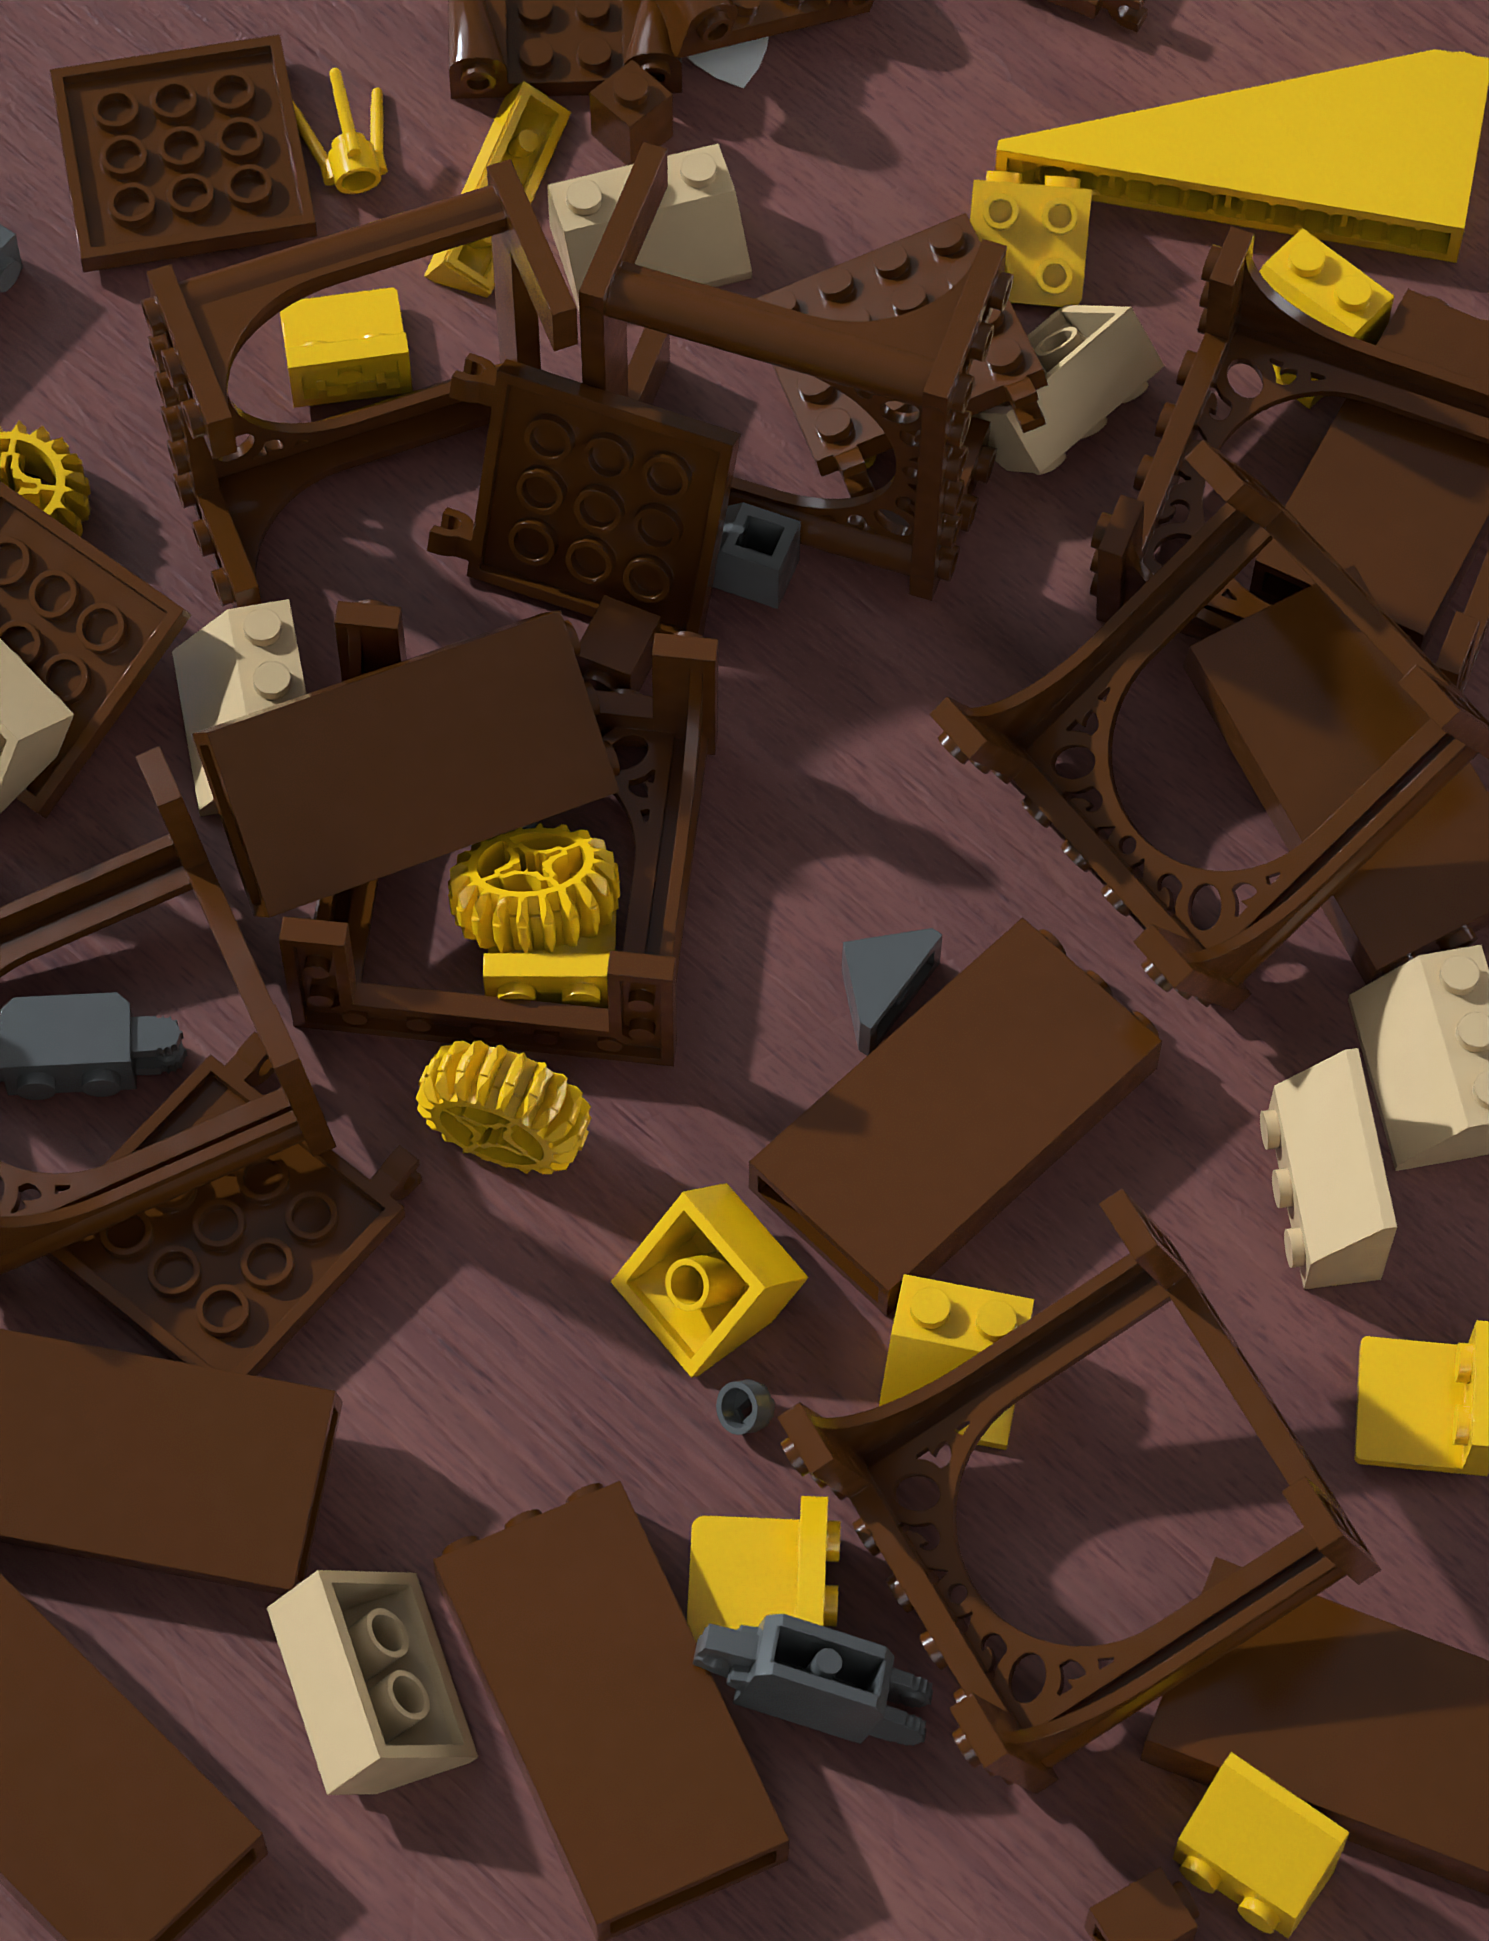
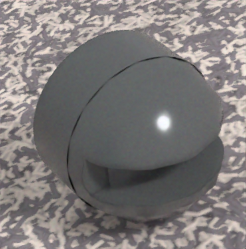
(740, 1396)

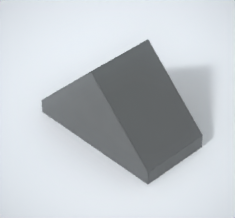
(884, 977)

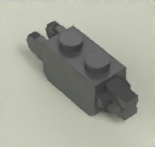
(82, 1045)
(816, 1678)

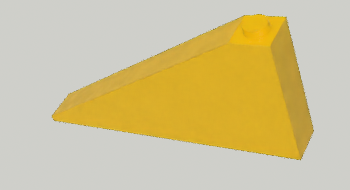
(1346, 153)

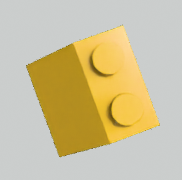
(1328, 291)
(708, 1277)
(940, 1329)
(1259, 1847)

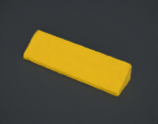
(526, 133)

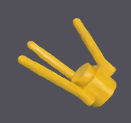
(353, 161)

